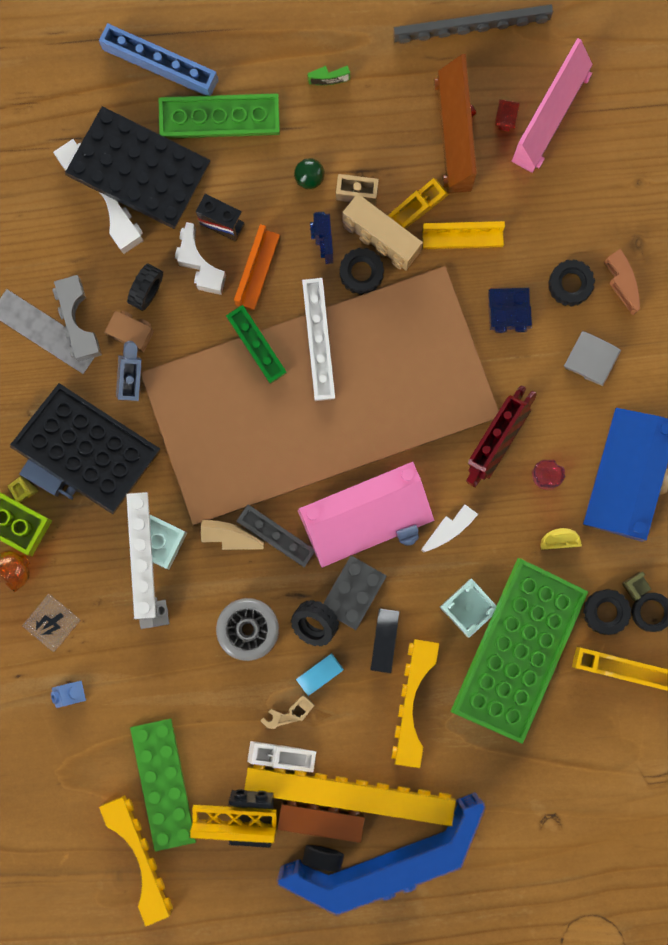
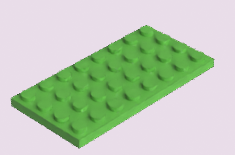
(519, 651)

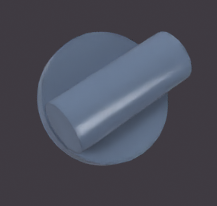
(408, 535)

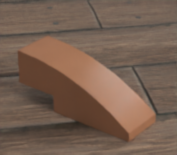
(623, 281)

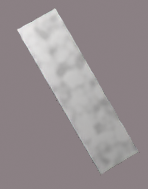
(38, 328)

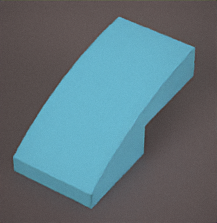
(319, 674)

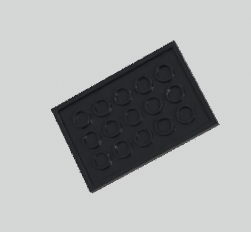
(137, 167)
(85, 448)

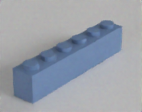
(158, 60)

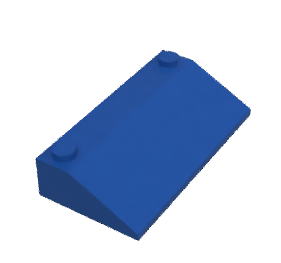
(629, 475)

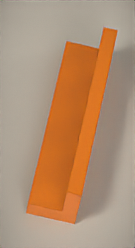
(256, 268)

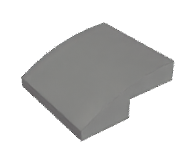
(592, 358)

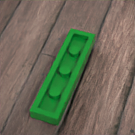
(256, 344)

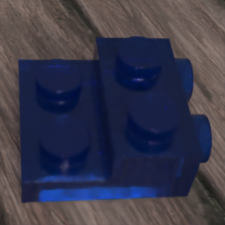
(321, 232)
(509, 309)

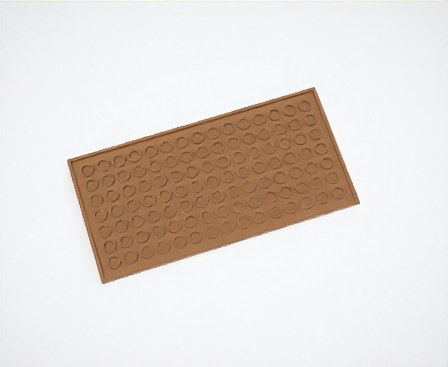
(399, 382)

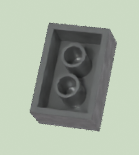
(354, 591)

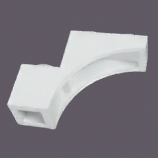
(209, 278)

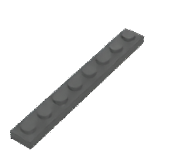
(464, 25)

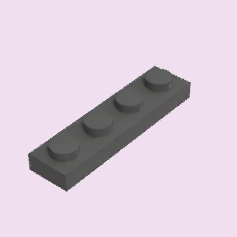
(275, 535)

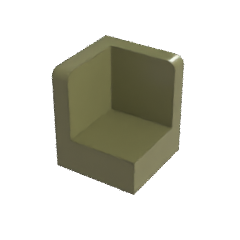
(636, 586)

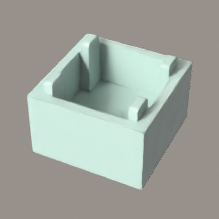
(165, 542)
(469, 608)

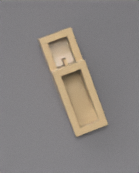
(231, 535)

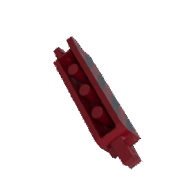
(499, 436)

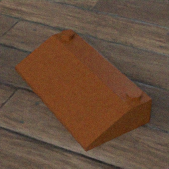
(456, 126)

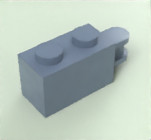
(128, 373)
(45, 480)

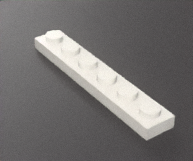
(318, 339)
(141, 555)

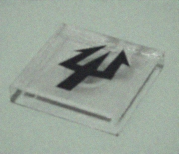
(51, 623)

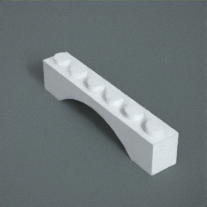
(121, 229)

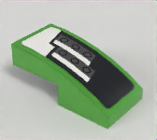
(323, 77)

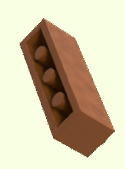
(321, 822)

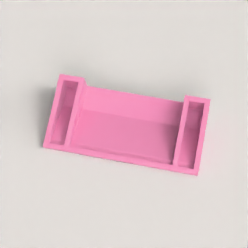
(553, 108)
(366, 514)

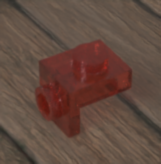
(506, 114)

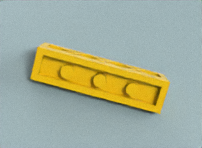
(463, 235)
(249, 831)

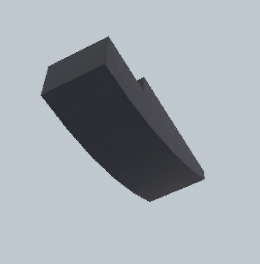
(384, 640)

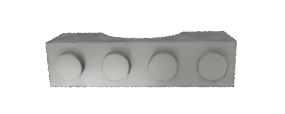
(70, 294)

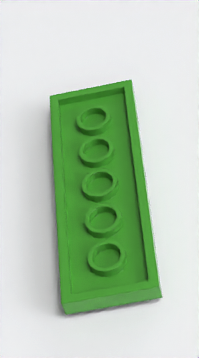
(219, 116)
(162, 784)

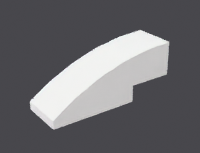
(449, 529)
(281, 756)

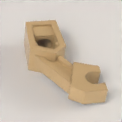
(279, 719)

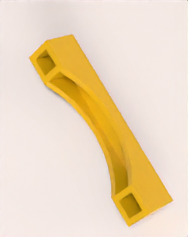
(620, 668)
(409, 748)
(119, 818)

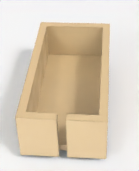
(381, 232)

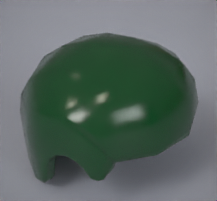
(309, 173)

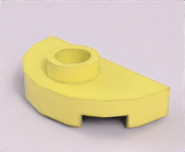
(560, 539)

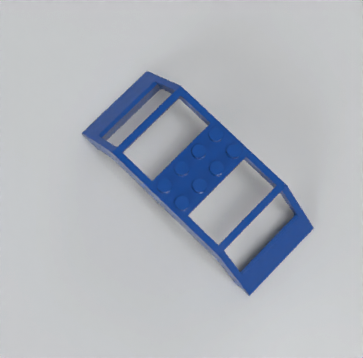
(391, 871)

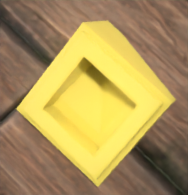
(22, 489)

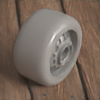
(231, 634)

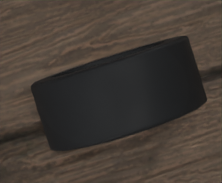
(637, 616)
(323, 858)

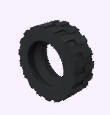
(350, 260)
(575, 267)
(145, 287)
(613, 597)
(322, 614)

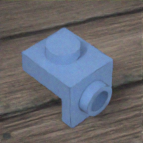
(68, 694)

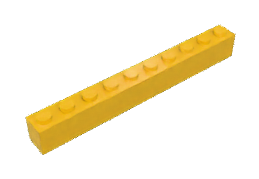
(351, 795)

